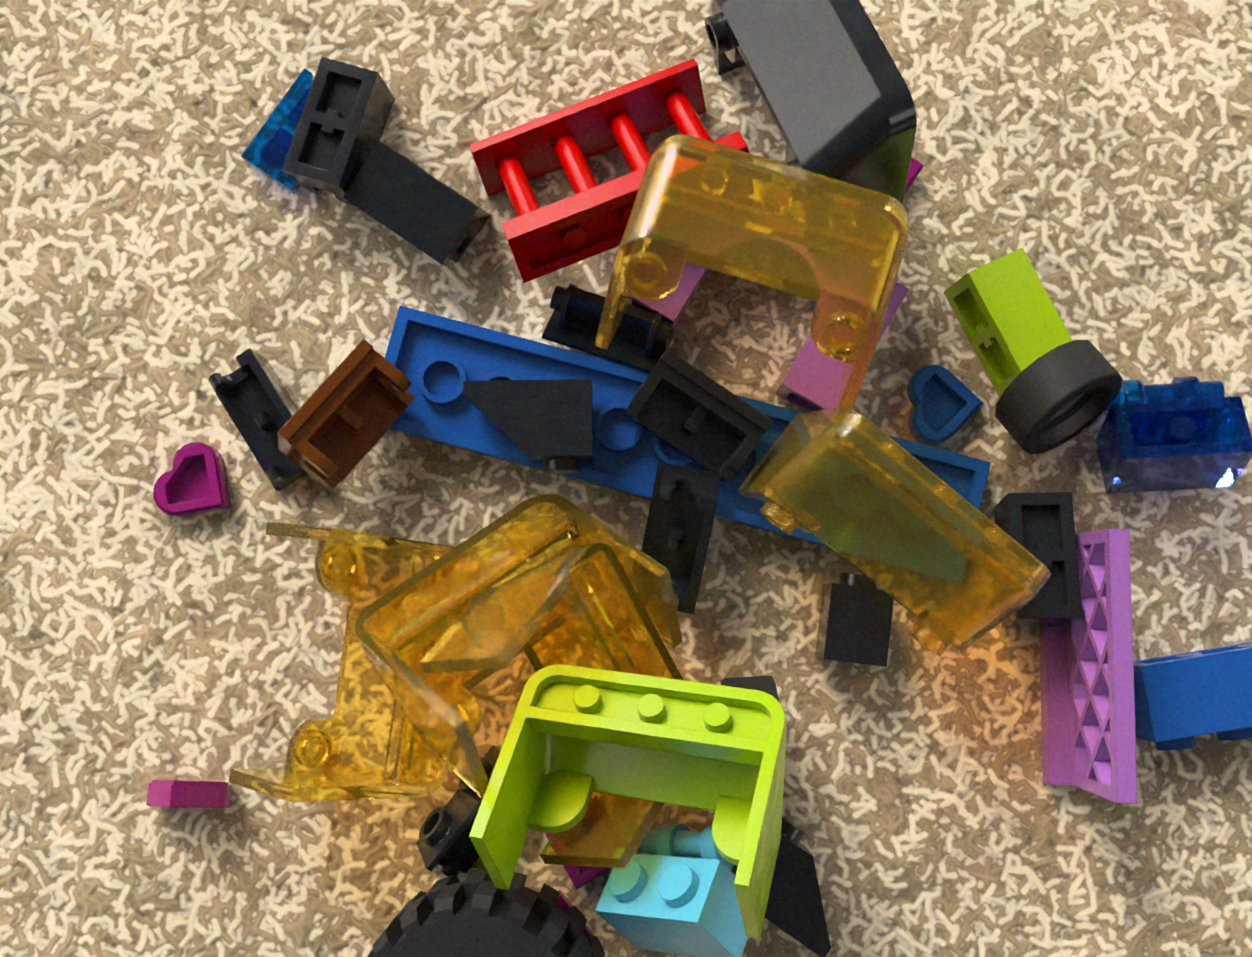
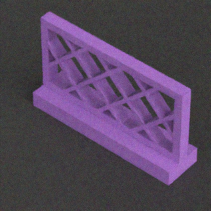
(1091, 677)

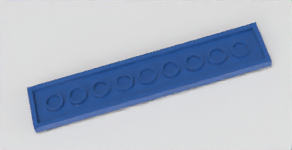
(445, 352)

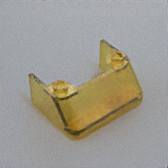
(766, 228)
(895, 526)
(416, 614)
(574, 614)
(369, 742)

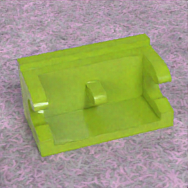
(1006, 316)

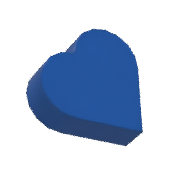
(939, 403)

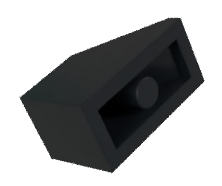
(541, 418)
(795, 892)

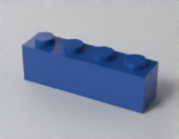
(1194, 696)

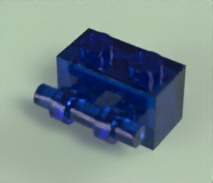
(1173, 437)

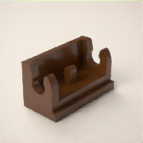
(346, 416)

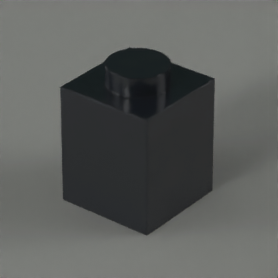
(854, 621)

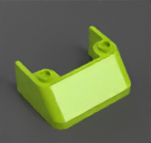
(643, 741)

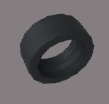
(1058, 396)

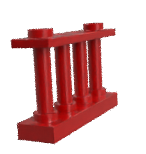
(596, 214)

